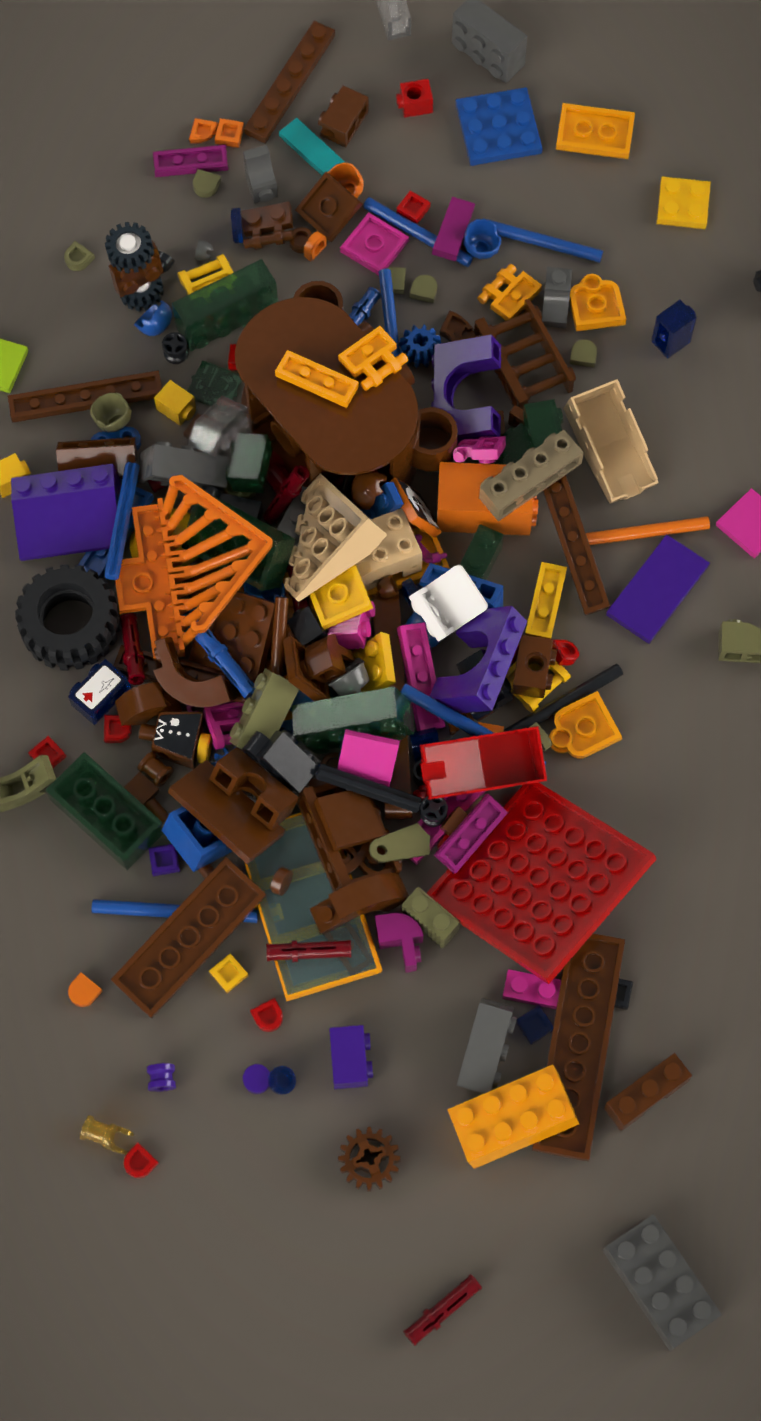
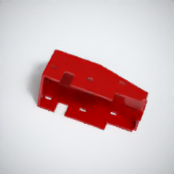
(482, 763)

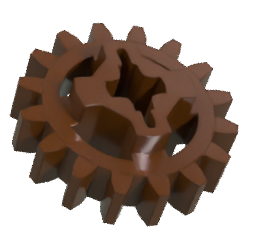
(381, 1154)

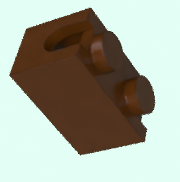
(343, 116)

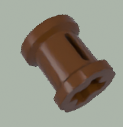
(155, 769)

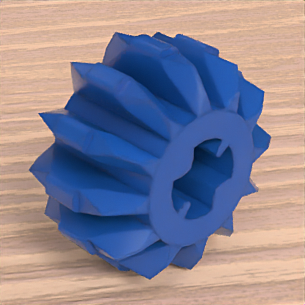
(411, 343)

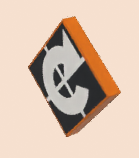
(416, 509)

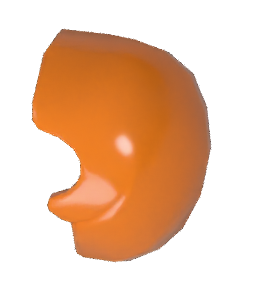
(349, 177)

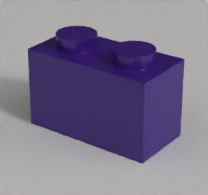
(349, 1057)

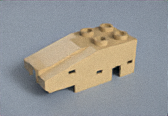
(611, 441)
(396, 552)

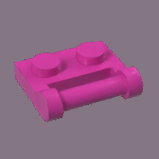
(222, 719)

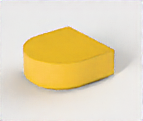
(204, 747)

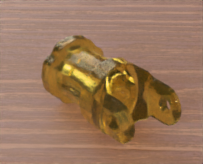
(103, 1133)

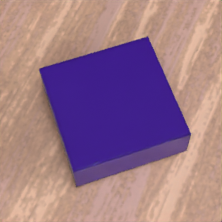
(164, 860)

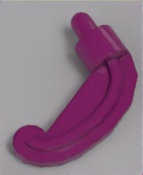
(428, 557)

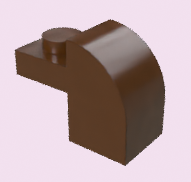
(327, 659)
(144, 703)

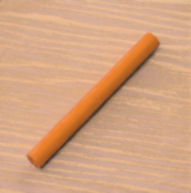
(648, 530)

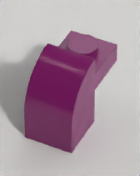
(402, 931)

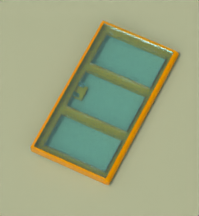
(290, 916)

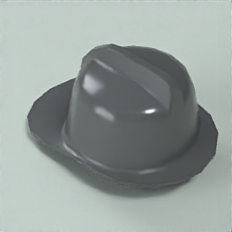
(353, 680)

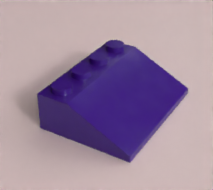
(65, 511)

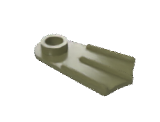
(401, 844)

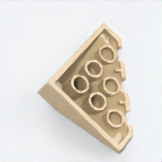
(331, 538)

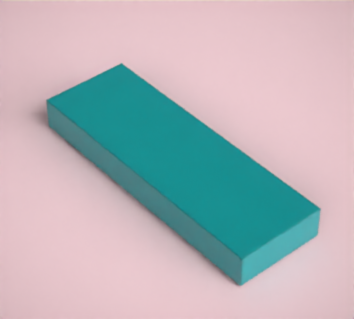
(309, 146)

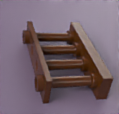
(508, 374)

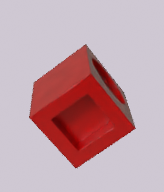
(415, 89)

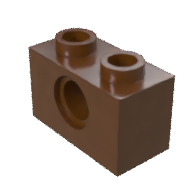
(531, 682)

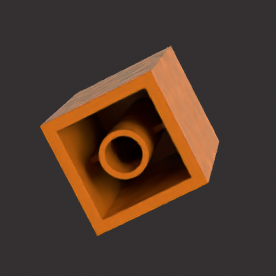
(462, 509)

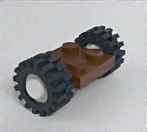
(134, 266)

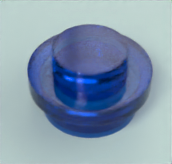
(282, 1080)

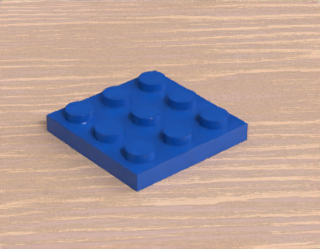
(498, 126)

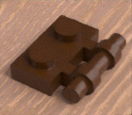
(264, 220)

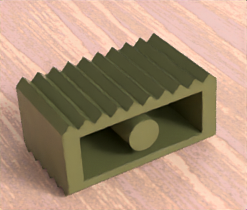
(431, 917)

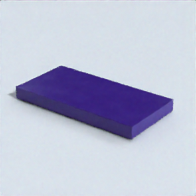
(657, 589)

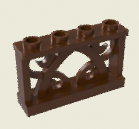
(335, 866)

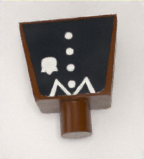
(175, 736)

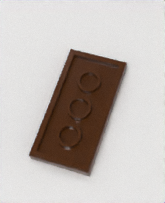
(224, 814)

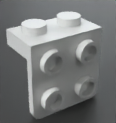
(448, 602)

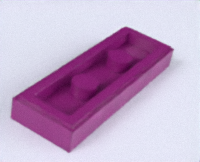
(189, 160)
(453, 229)
(470, 833)

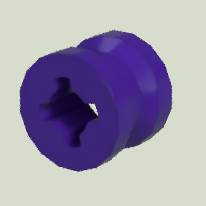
(161, 1077)

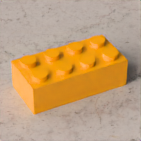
(513, 1116)

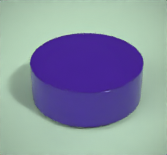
(256, 1079)

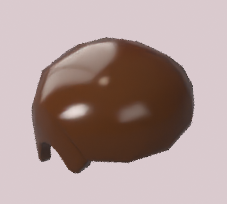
(366, 488)

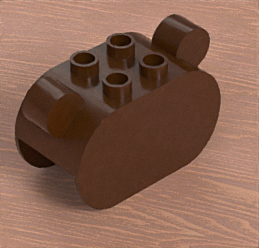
(378, 427)

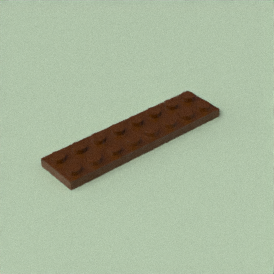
(582, 1038)

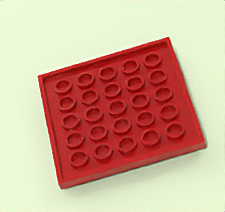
(542, 880)

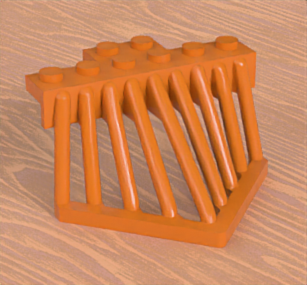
(152, 578)

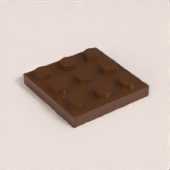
(245, 630)

